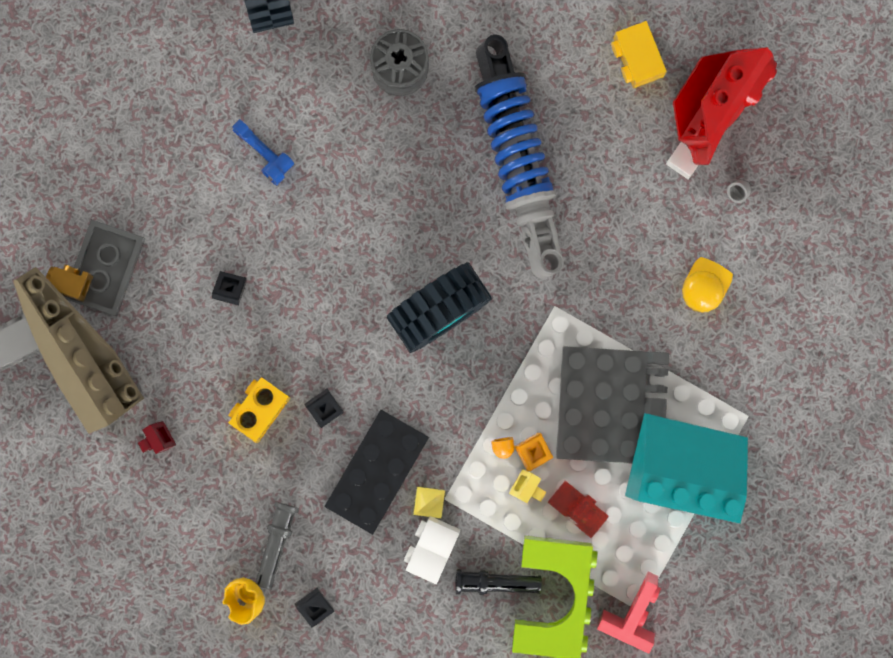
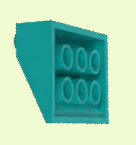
(690, 469)

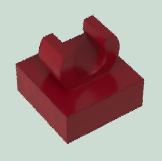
(157, 438)

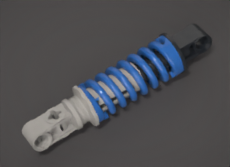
(517, 156)

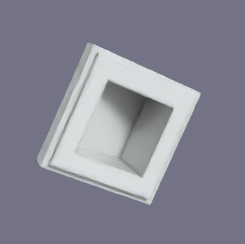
(682, 161)

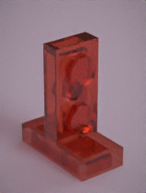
(578, 509)

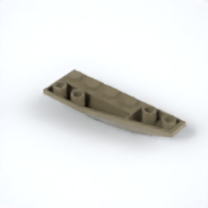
(76, 354)

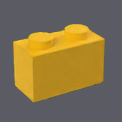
(638, 54)

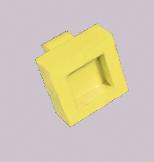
(526, 487)

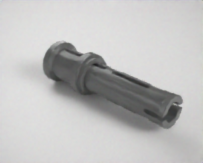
(279, 531)

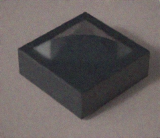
(229, 288)
(324, 408)
(314, 607)

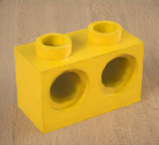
(264, 413)

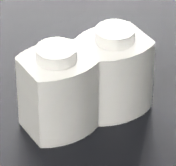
(432, 549)

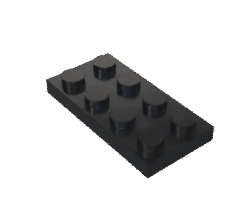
(376, 472)

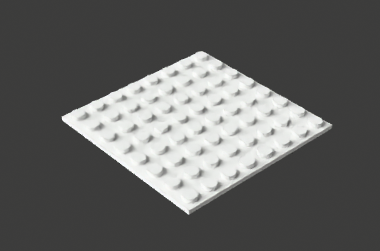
(636, 534)

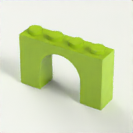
(565, 636)

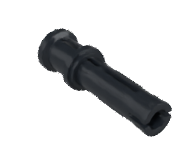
(484, 582)

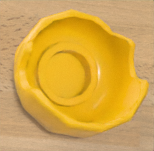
(248, 592)

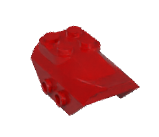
(717, 96)

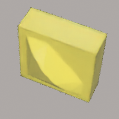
(429, 502)

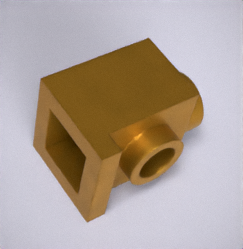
(69, 281)

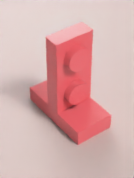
(630, 628)

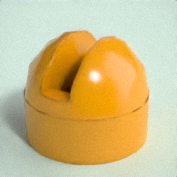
(503, 447)

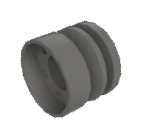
(410, 73)

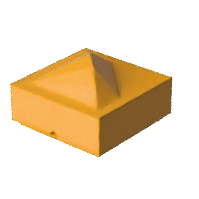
(533, 451)

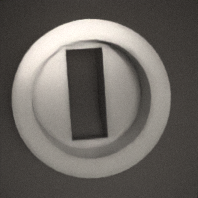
(736, 193)

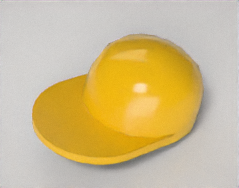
(706, 285)

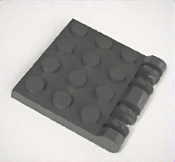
(606, 402)

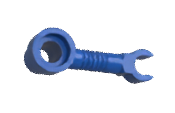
(277, 164)

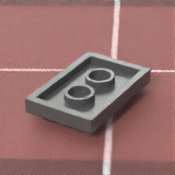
(111, 260)

